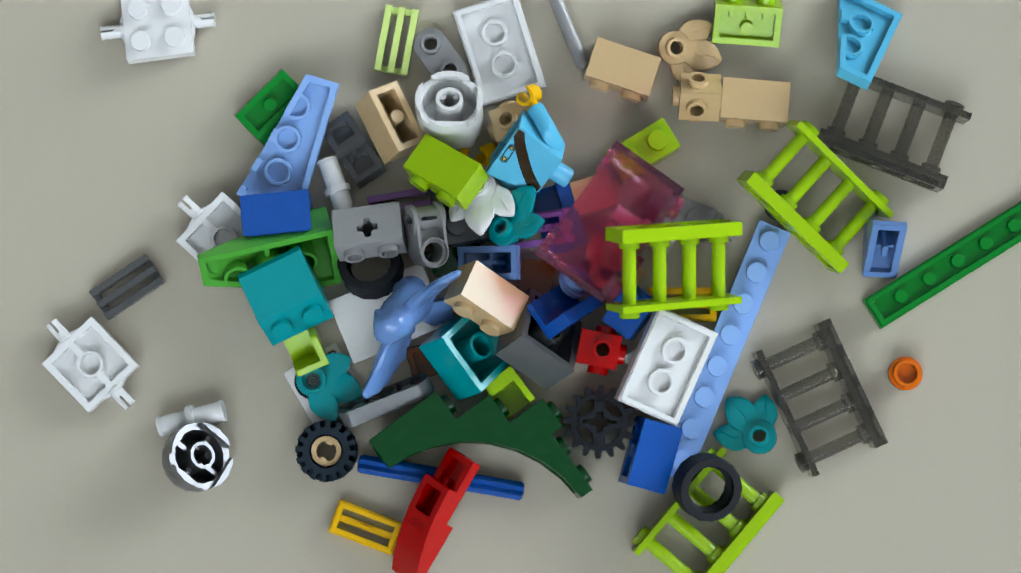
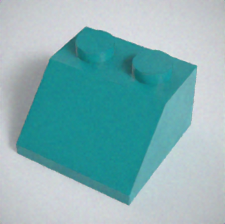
(286, 295)
(463, 356)

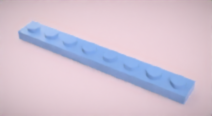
(733, 330)

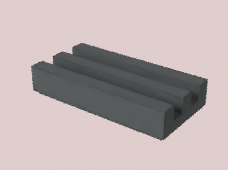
(103, 302)

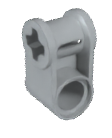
(425, 231)

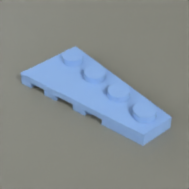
(295, 143)

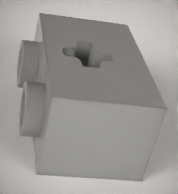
(354, 224)

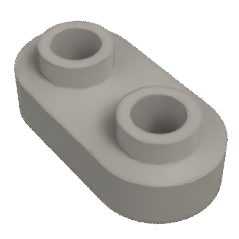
(440, 57)

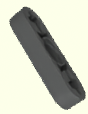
(386, 401)

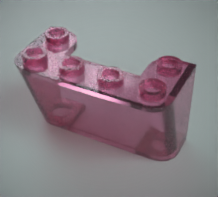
(619, 194)

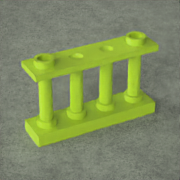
(783, 206)
(659, 238)
(741, 531)

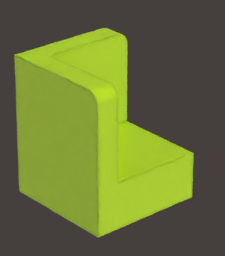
(307, 351)
(510, 391)

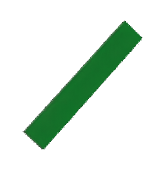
(945, 267)

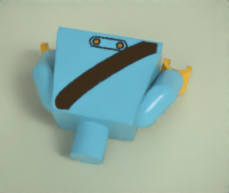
(529, 150)

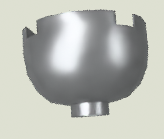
(197, 457)

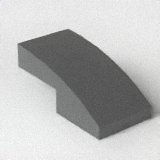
(353, 150)

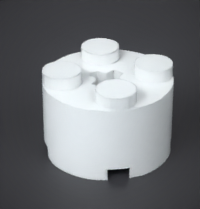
(450, 109)

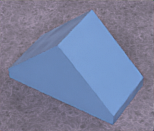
(882, 248)
(500, 259)

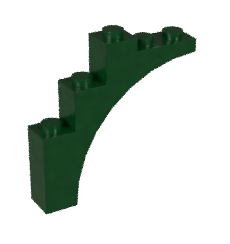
(529, 434)

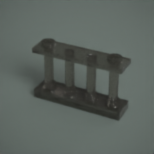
(896, 161)
(853, 400)

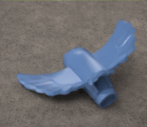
(397, 320)

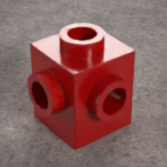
(587, 350)

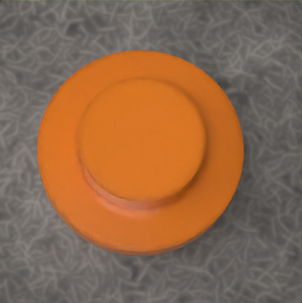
(905, 373)

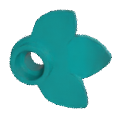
(522, 224)
(333, 388)
(745, 421)

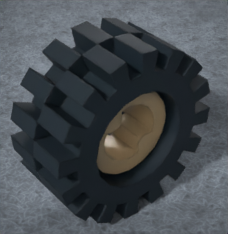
(319, 467)

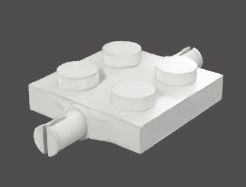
(157, 29)
(210, 225)
(90, 364)

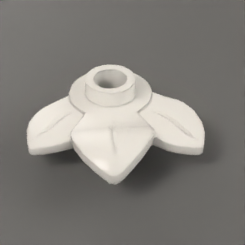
(487, 203)

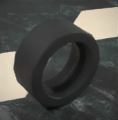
(372, 289)
(727, 500)

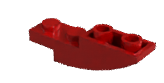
(427, 516)

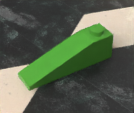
(223, 263)

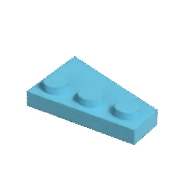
(862, 39)

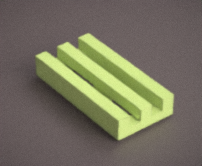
(401, 12)

